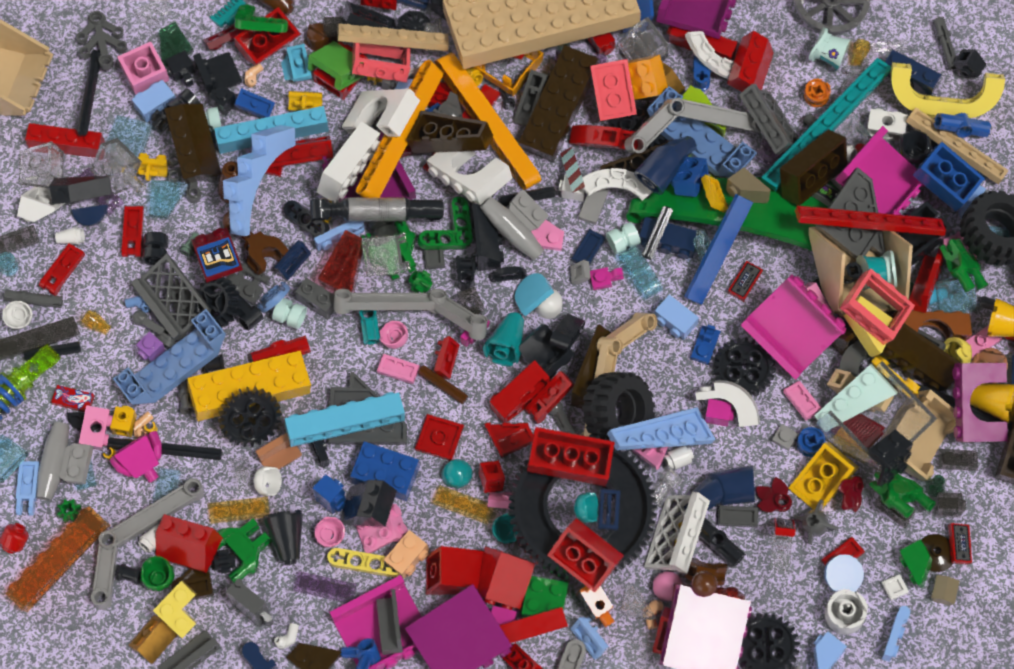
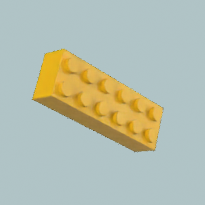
(281, 375)

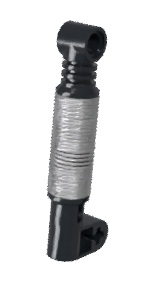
(377, 209)

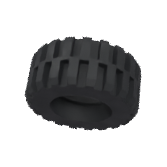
(980, 237)
(602, 397)

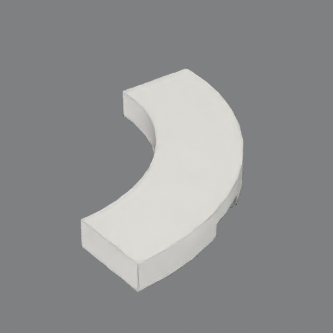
(707, 55)
(615, 179)

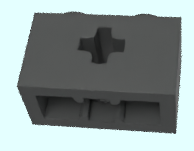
(315, 298)

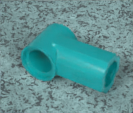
(370, 327)

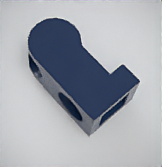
(254, 657)

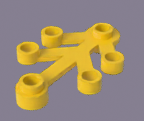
(909, 383)

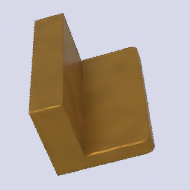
(153, 639)

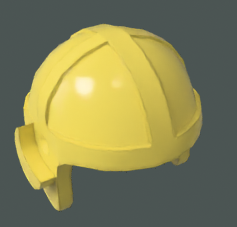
(958, 349)

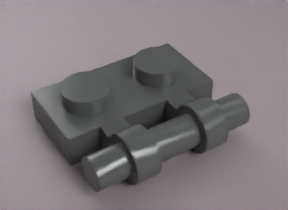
(249, 290)

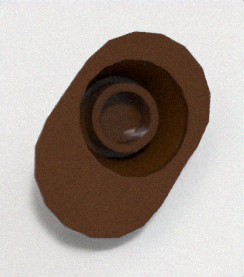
(315, 37)

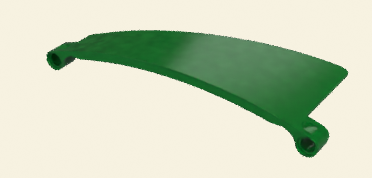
(770, 219)

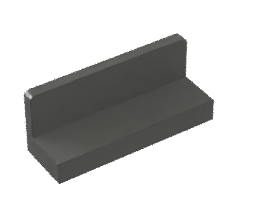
(389, 625)
(192, 653)

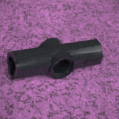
(727, 549)

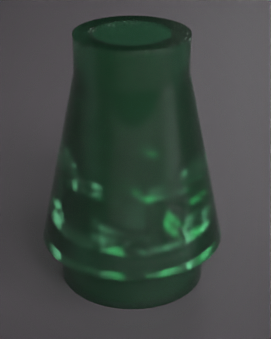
(935, 485)

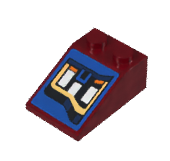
(216, 254)

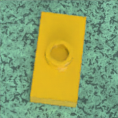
(714, 193)

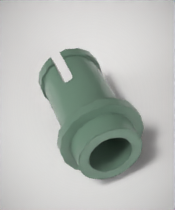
(187, 248)

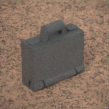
(249, 604)

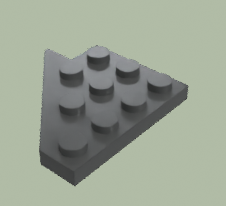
(384, 435)

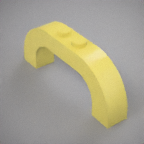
(931, 105)

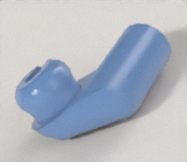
(137, 301)

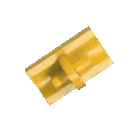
(304, 100)
(152, 167)

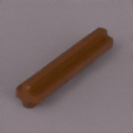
(442, 384)

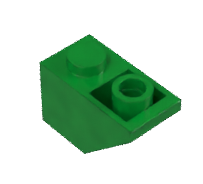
(918, 561)

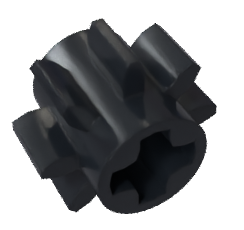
(160, 120)
(224, 561)

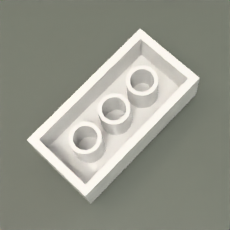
(348, 163)

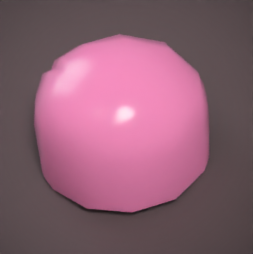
(397, 331)
(325, 529)
(664, 584)

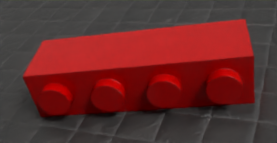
(65, 139)

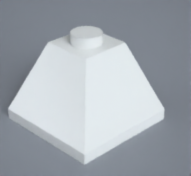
(36, 204)

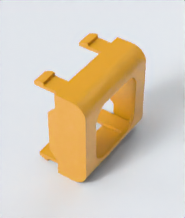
(507, 86)

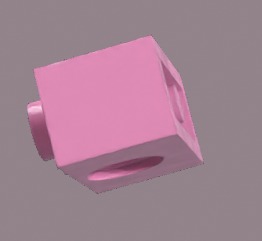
(93, 416)

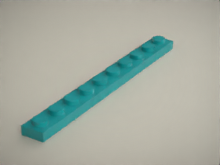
(832, 117)

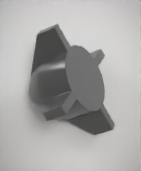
(450, 106)
(815, 522)

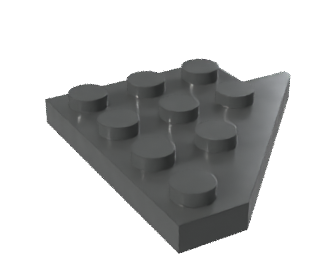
(855, 195)

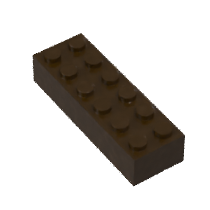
(558, 104)

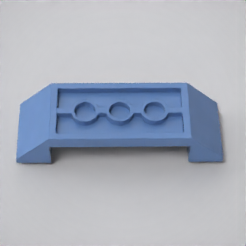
(721, 156)
(175, 363)

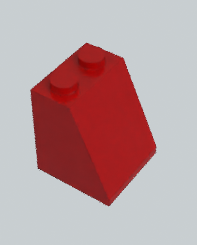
(452, 570)
(504, 578)

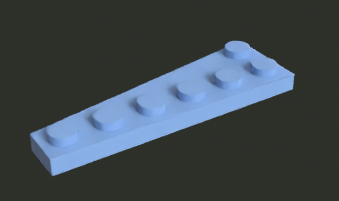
(665, 431)

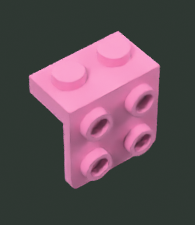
(377, 536)

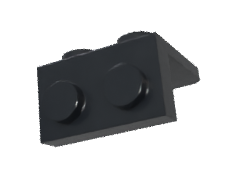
(537, 348)
(892, 454)

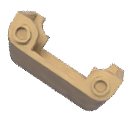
(930, 440)

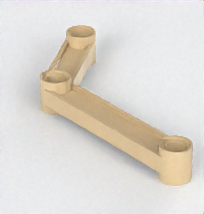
(613, 344)

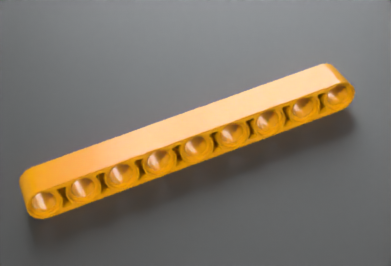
(480, 109)
(392, 148)

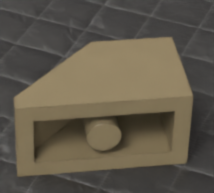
(747, 186)

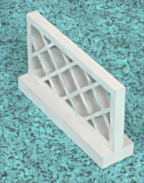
(686, 535)

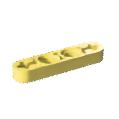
(366, 559)

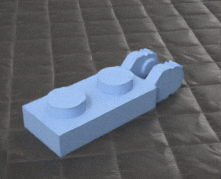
(332, 236)
(27, 486)
(896, 632)

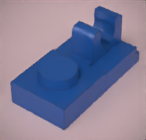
(254, 104)
(705, 344)

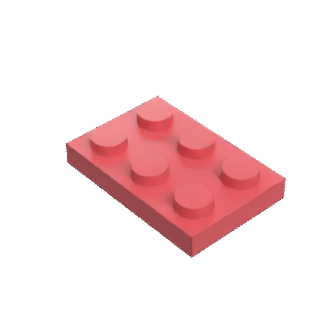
(613, 90)

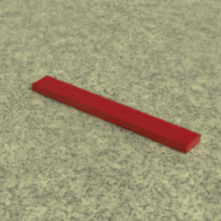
(870, 220)

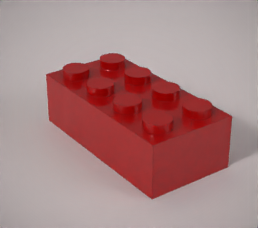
(570, 456)

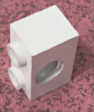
(895, 119)

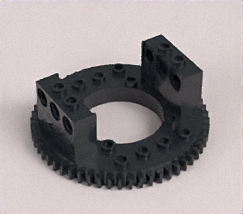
(539, 533)

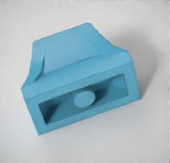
(296, 64)

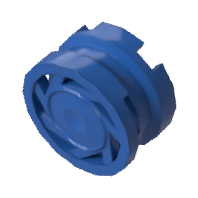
(810, 441)

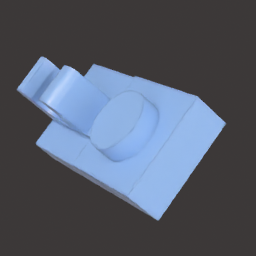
(589, 636)

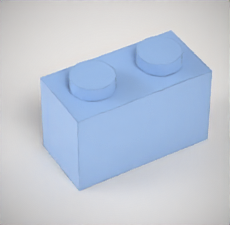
(152, 99)
(676, 317)

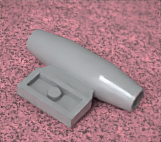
(517, 222)
(61, 462)

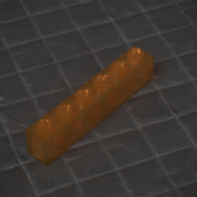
(57, 559)

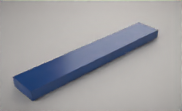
(718, 249)

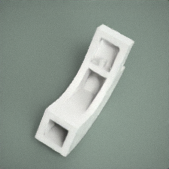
(737, 396)

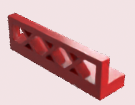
(306, 151)
(925, 282)

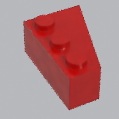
(519, 392)

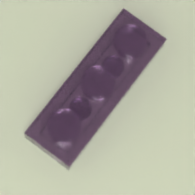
(325, 587)

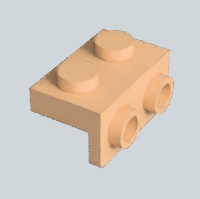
(407, 554)

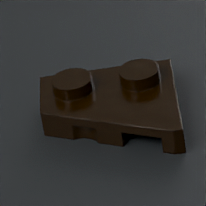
(198, 582)

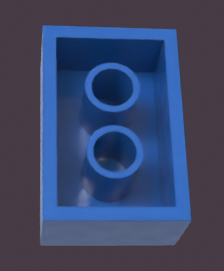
(948, 176)
(386, 465)

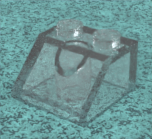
(40, 165)

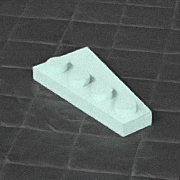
(859, 395)

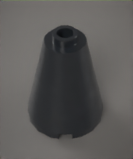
(285, 534)

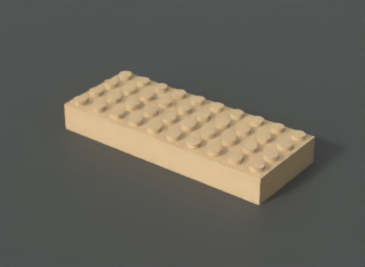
(508, 28)

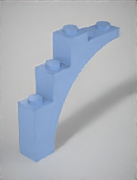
(251, 168)

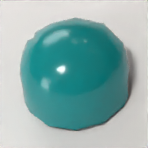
(456, 473)
(586, 507)
(502, 527)

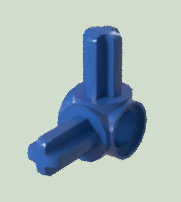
(365, 652)

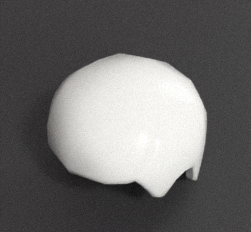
(551, 306)
(17, 315)
(267, 475)

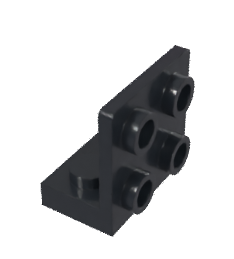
(217, 71)

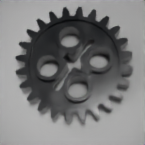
(632, 122)
(745, 351)
(240, 405)
(785, 644)

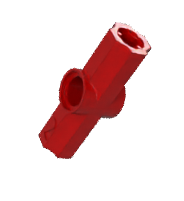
(282, 347)

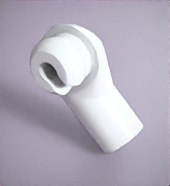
(287, 640)

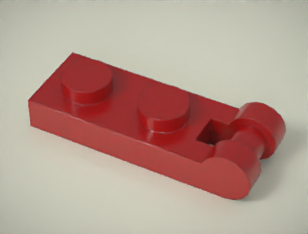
(132, 230)
(62, 269)
(549, 396)

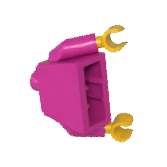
(138, 456)

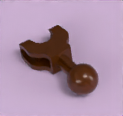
(258, 247)
(706, 576)

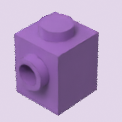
(150, 347)

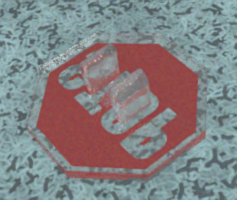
(640, 653)

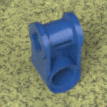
(701, 75)

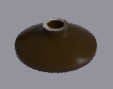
(941, 561)

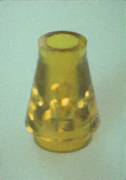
(860, 51)
(95, 322)

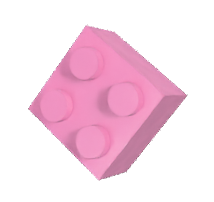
(142, 67)

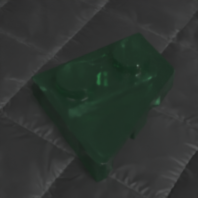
(173, 42)

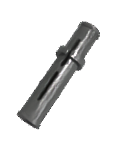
(944, 35)
(33, 298)

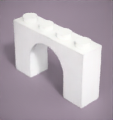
(397, 108)
(474, 186)

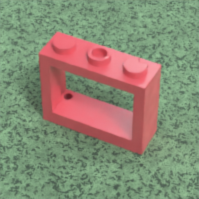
(381, 69)
(865, 318)

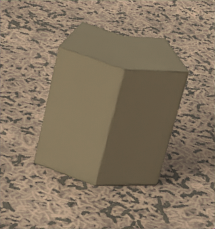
(945, 590)

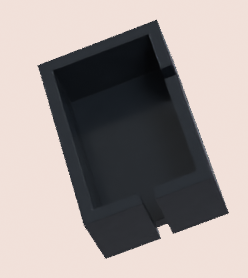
(924, 243)

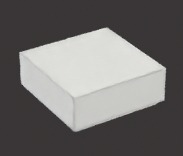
(895, 587)

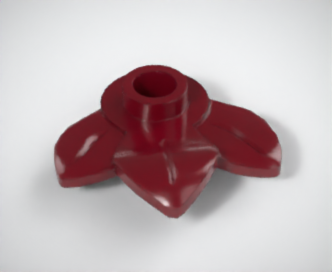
(852, 493)
(772, 495)

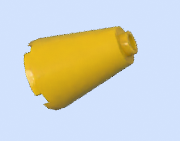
(1001, 320)
(995, 400)

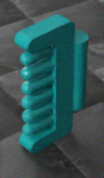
(229, 16)

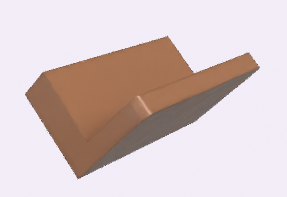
(278, 453)

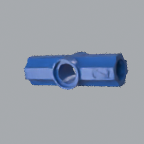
(962, 125)

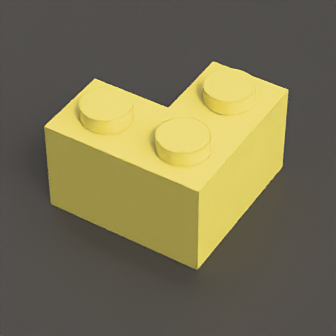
(172, 610)

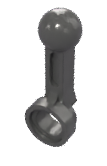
(140, 318)
(562, 419)

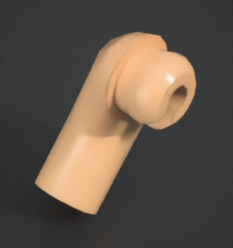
(250, 75)
(139, 424)
(656, 606)

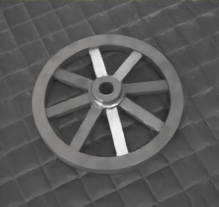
(830, 6)

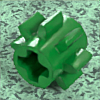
(420, 281)
(66, 506)

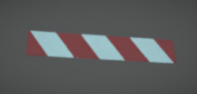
(572, 170)

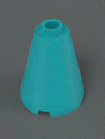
(505, 341)

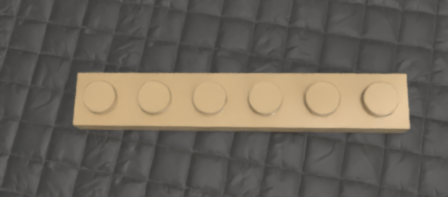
(393, 37)
(966, 151)

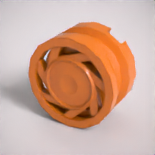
(817, 93)

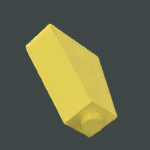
(869, 342)

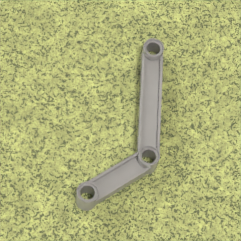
(691, 110)
(435, 302)
(132, 528)

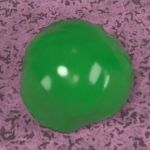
(157, 573)

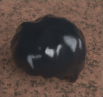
(915, 146)

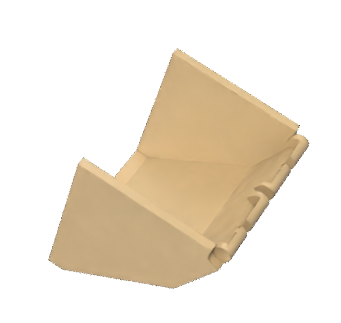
(21, 69)
(832, 260)

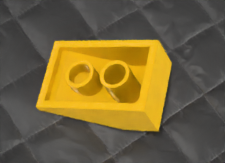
(823, 476)

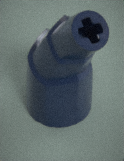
(664, 163)
(728, 487)

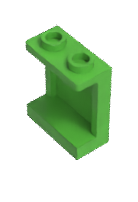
(336, 62)

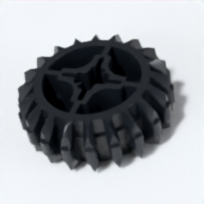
(223, 302)

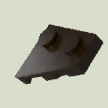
(313, 657)

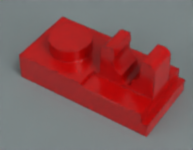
(446, 357)

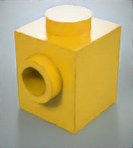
(123, 421)

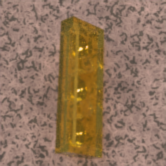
(463, 504)
(239, 510)

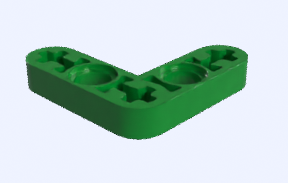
(246, 20)
(455, 234)

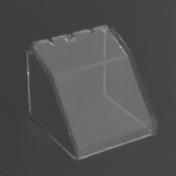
(904, 414)

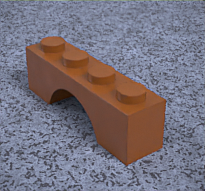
(949, 324)

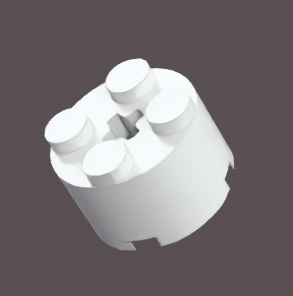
(847, 601)

